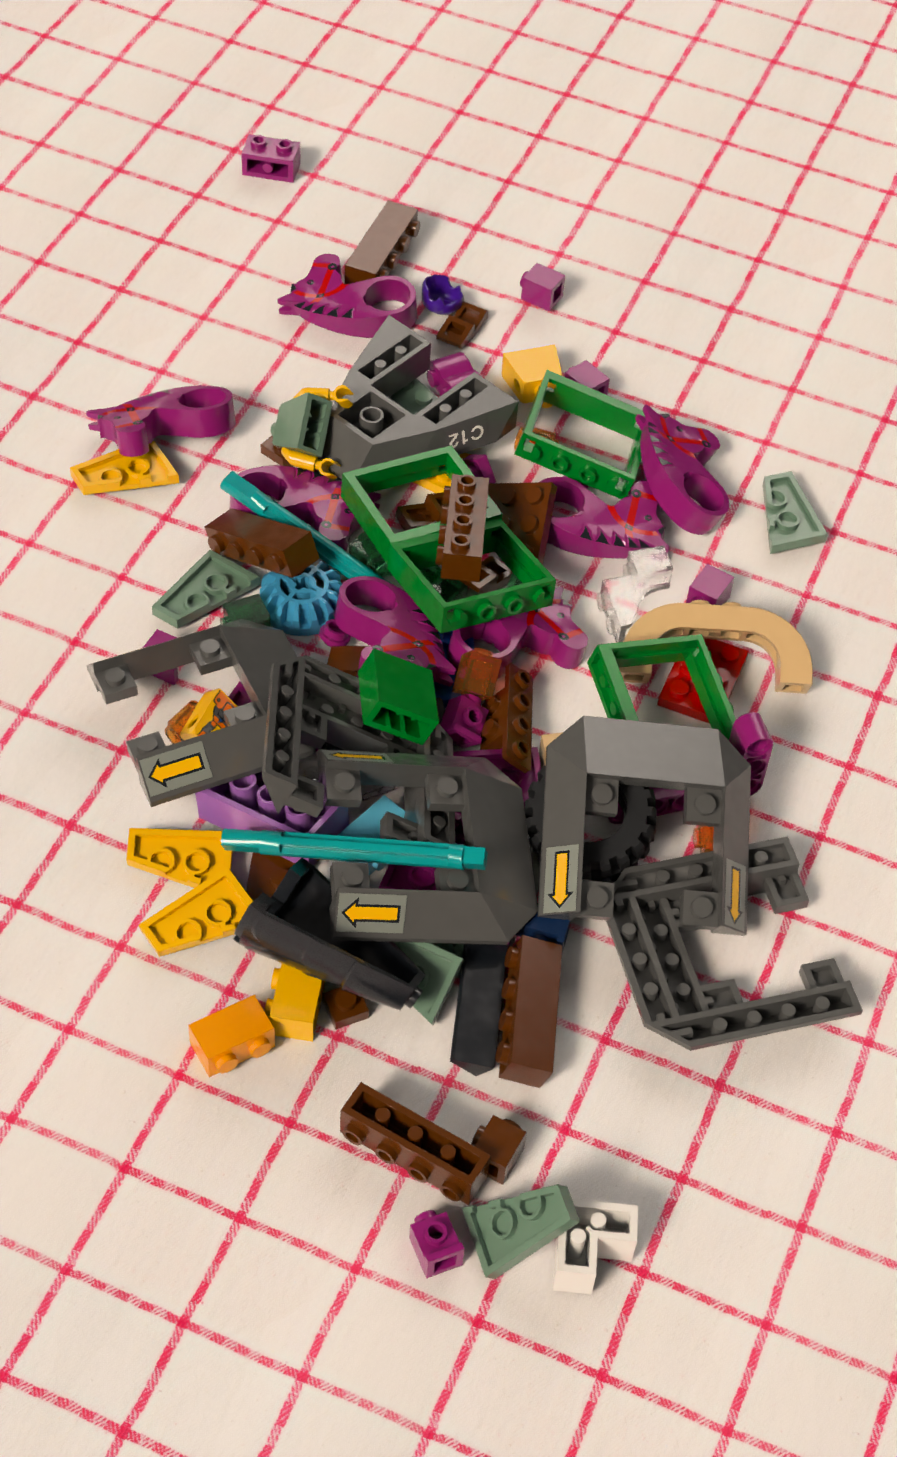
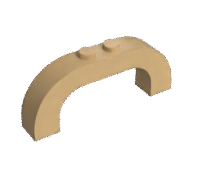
(732, 623)

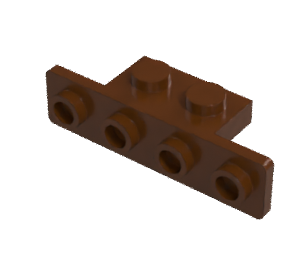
(510, 719)

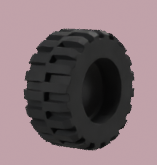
(614, 853)

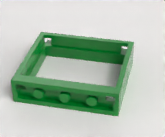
(593, 407)
(360, 482)
(421, 553)
(609, 657)

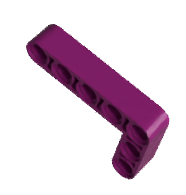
(749, 738)

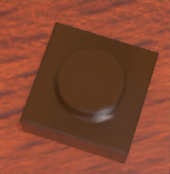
(344, 1007)

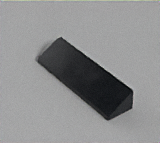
(478, 1008)

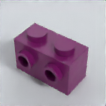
(271, 158)

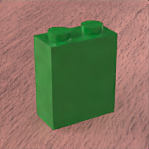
(398, 697)

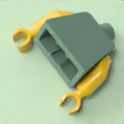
(304, 425)

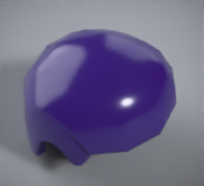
(440, 296)

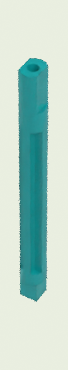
(270, 509)
(355, 849)

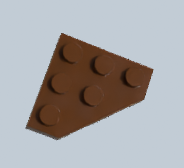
(526, 511)

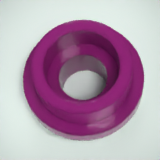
(333, 635)

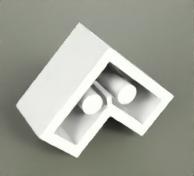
(603, 1232)

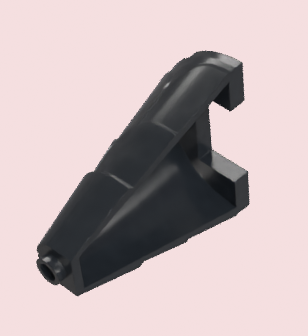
(297, 932)

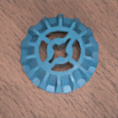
(297, 602)

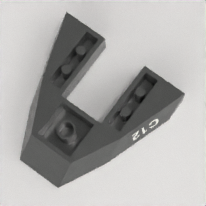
(382, 430)

